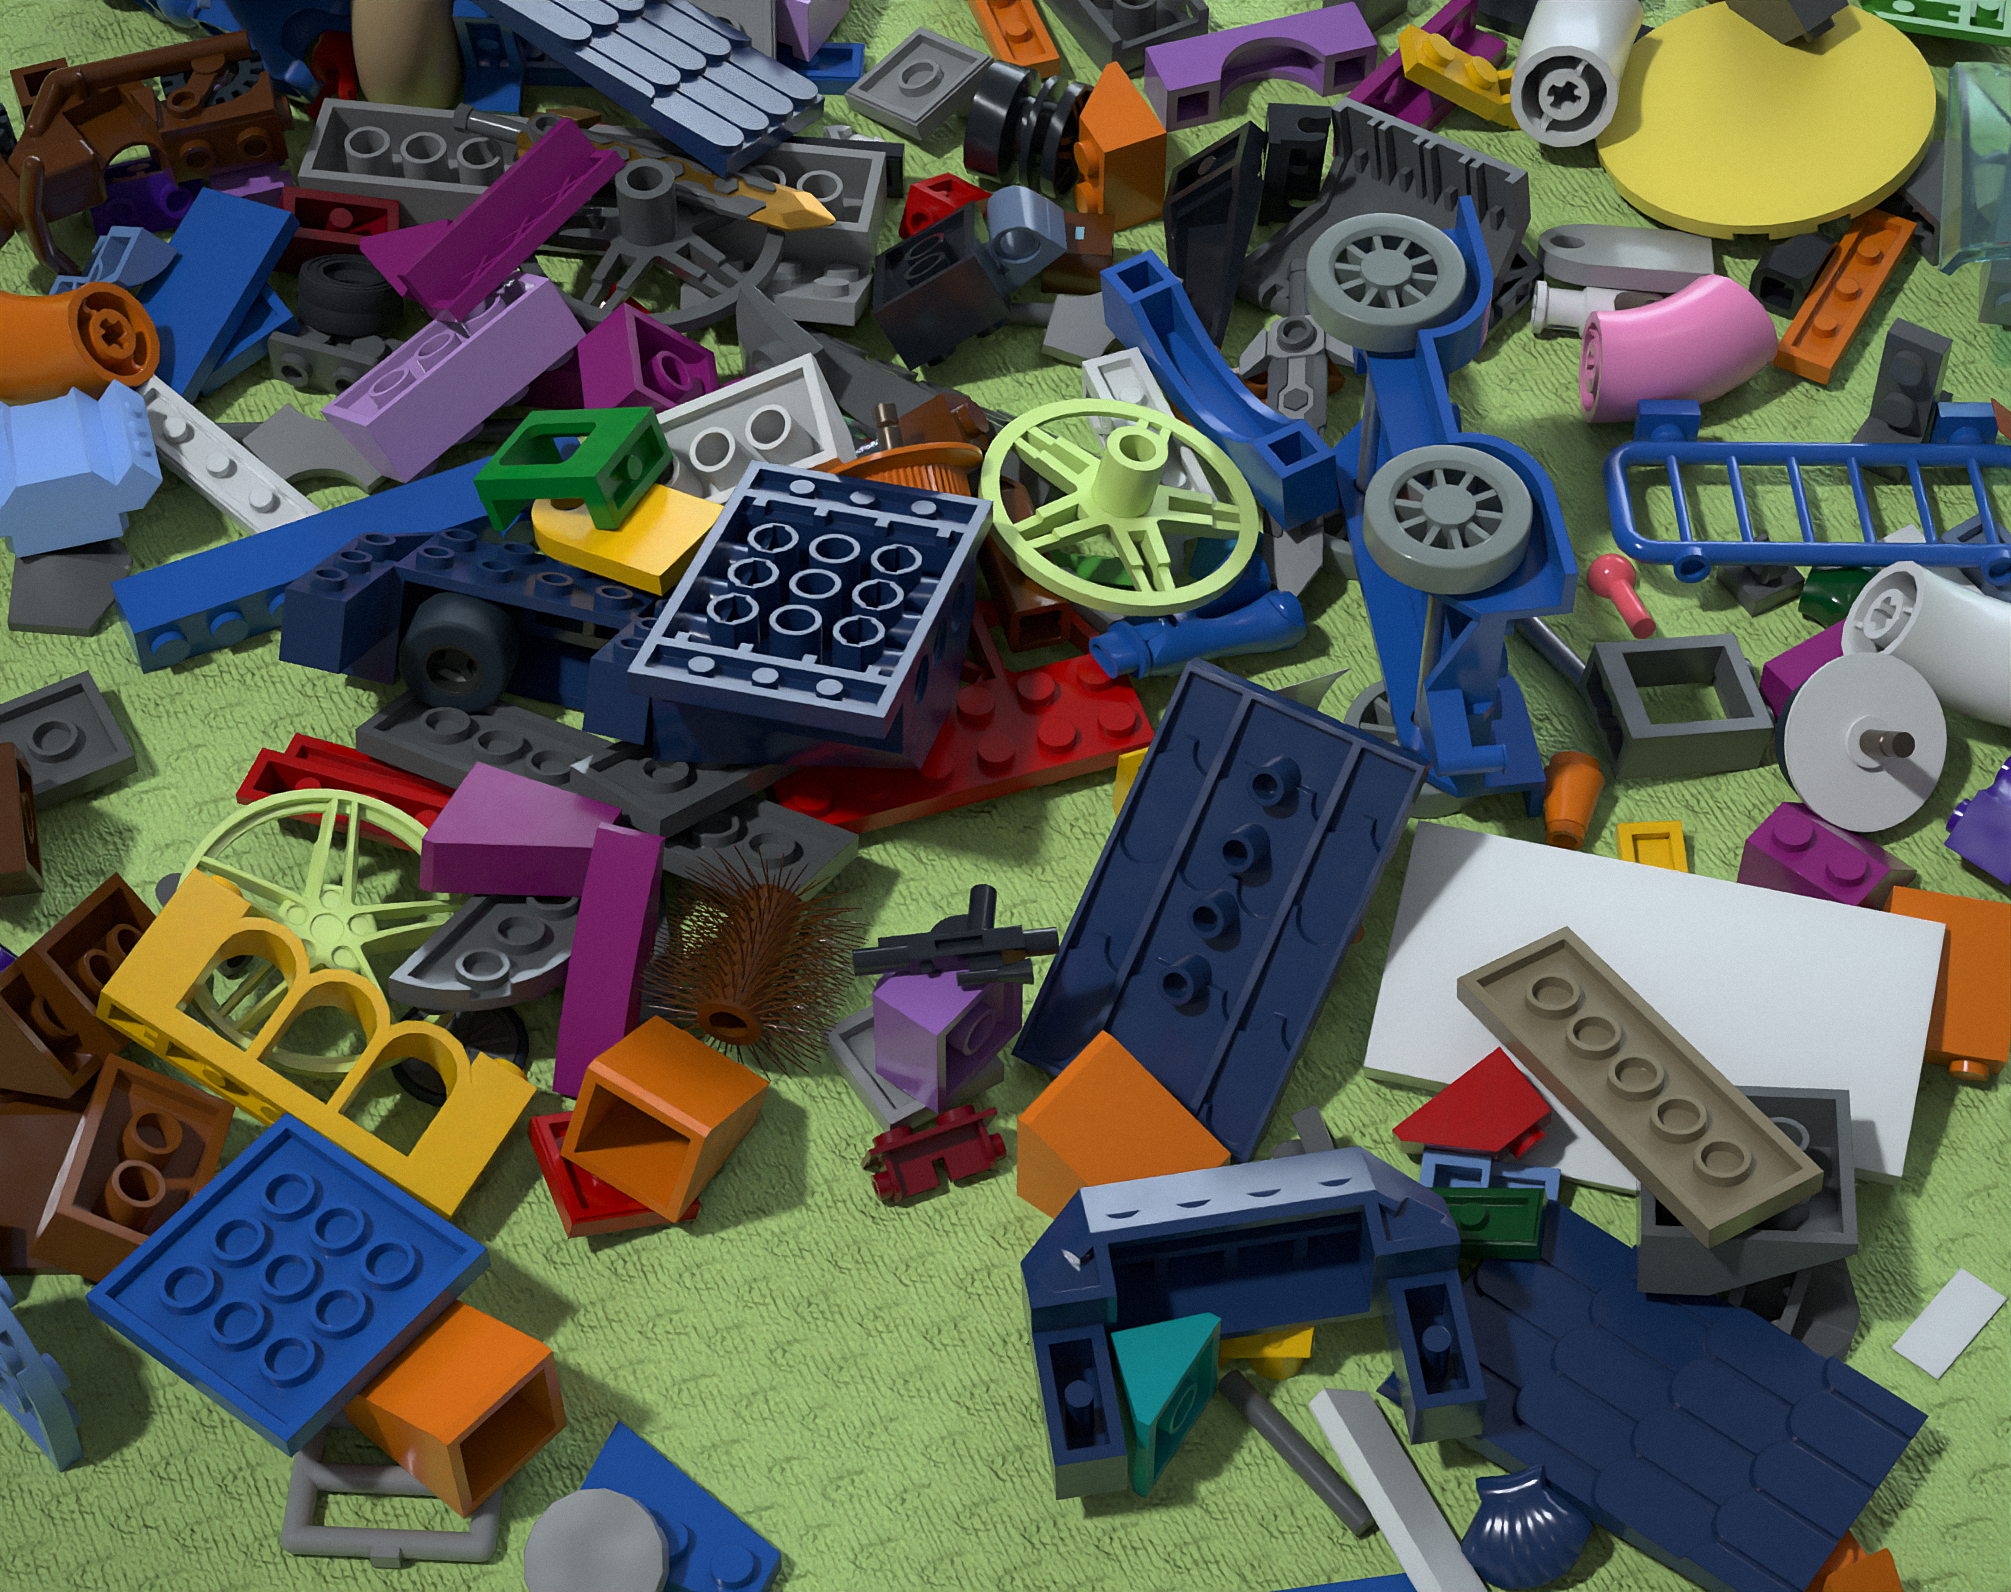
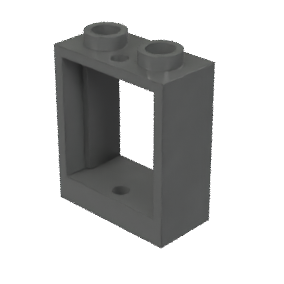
(1682, 748)

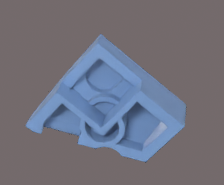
(121, 258)

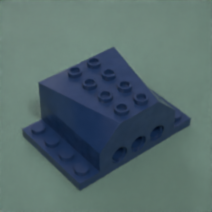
(816, 624)

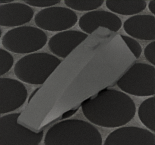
(864, 384)

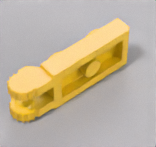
(1457, 75)

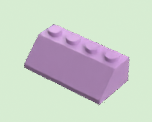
(455, 377)

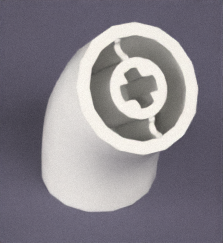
(1572, 68)
(1943, 632)

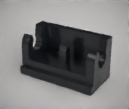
(1292, 159)

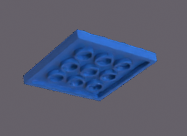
(288, 1283)

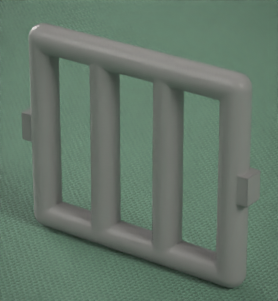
(382, 1545)

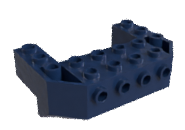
(571, 623)
(1264, 1253)

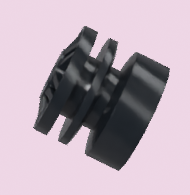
(1025, 129)

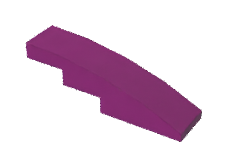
(609, 949)

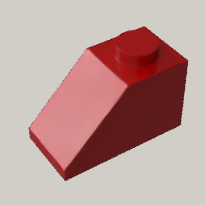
(1481, 1113)

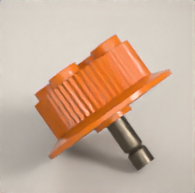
(923, 466)

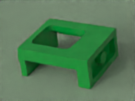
(608, 469)

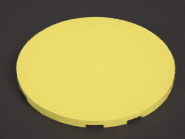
(1764, 135)

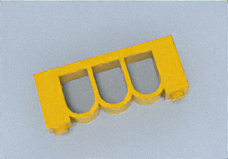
(210, 924)

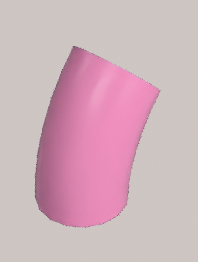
(1673, 349)

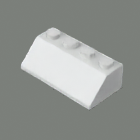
(768, 417)

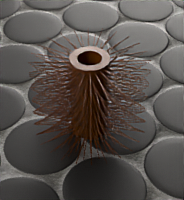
(752, 963)

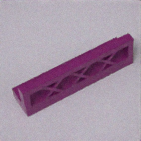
(1412, 101)
(508, 222)

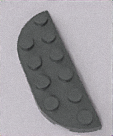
(490, 955)

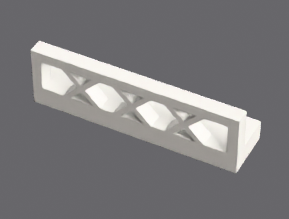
(1128, 379)

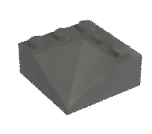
(1795, 1239)

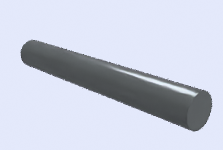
(1297, 1453)

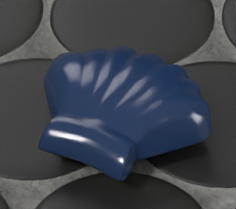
(1523, 1531)

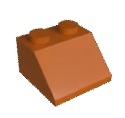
(1120, 153)

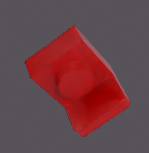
(936, 198)

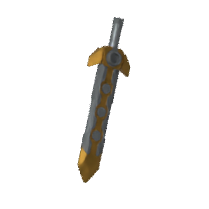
(695, 183)

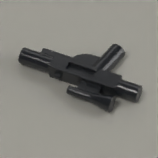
(963, 944)

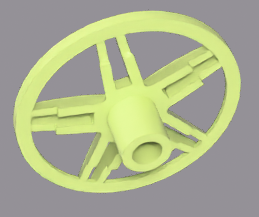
(1121, 499)
(323, 918)

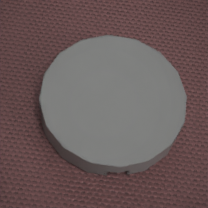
(596, 1545)

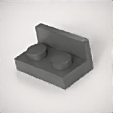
(326, 359)

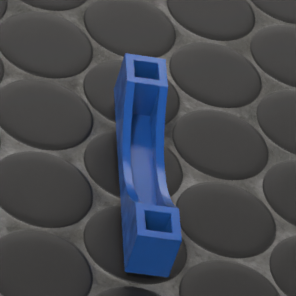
(1278, 456)

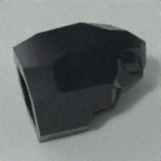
(1790, 272)

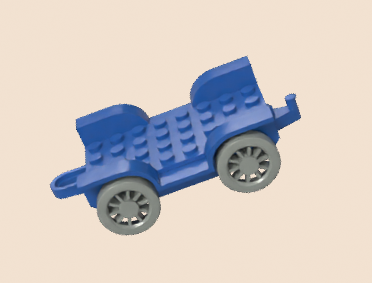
(1433, 519)

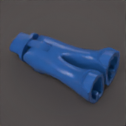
(1235, 624)

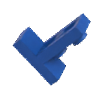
(493, 60)

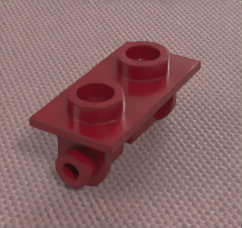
(908, 1157)

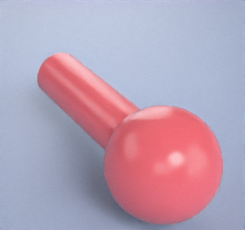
(1614, 579)

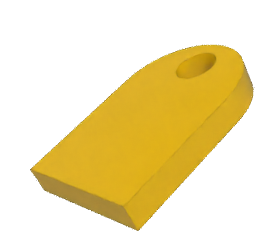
(645, 550)

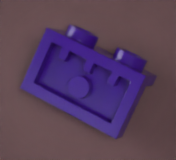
(143, 198)

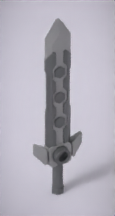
(1297, 367)

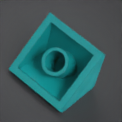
(1162, 1387)

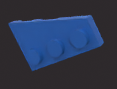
(706, 1541)

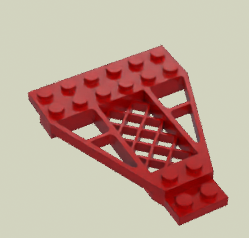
(996, 740)

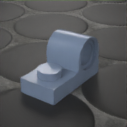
(1024, 233)

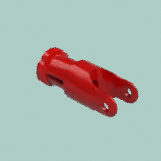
(335, 65)

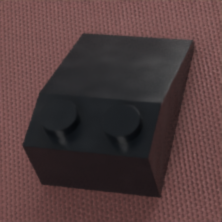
(940, 288)

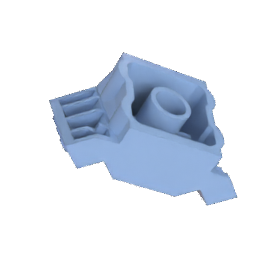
(74, 469)

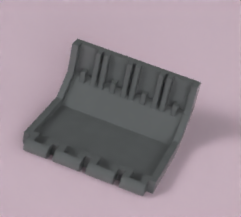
(1401, 171)

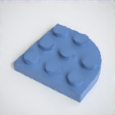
(34, 1390)

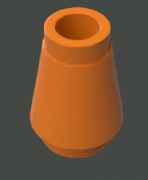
(1570, 798)

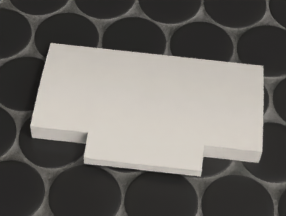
(1745, 973)

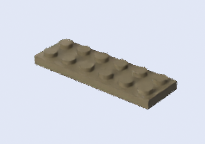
(1640, 1087)

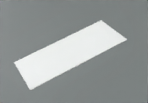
(1949, 1323)

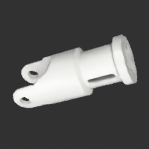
(1570, 308)

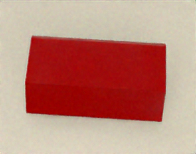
(327, 765)

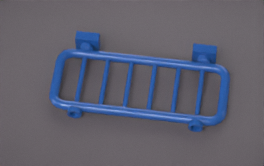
(1668, 434)

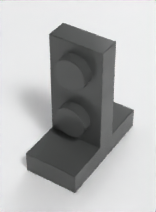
(1906, 390)

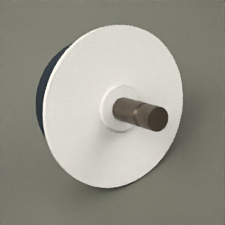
(1862, 741)

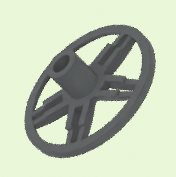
(660, 230)

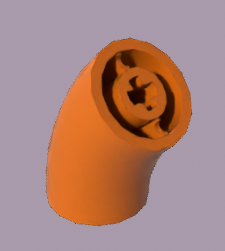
(74, 341)

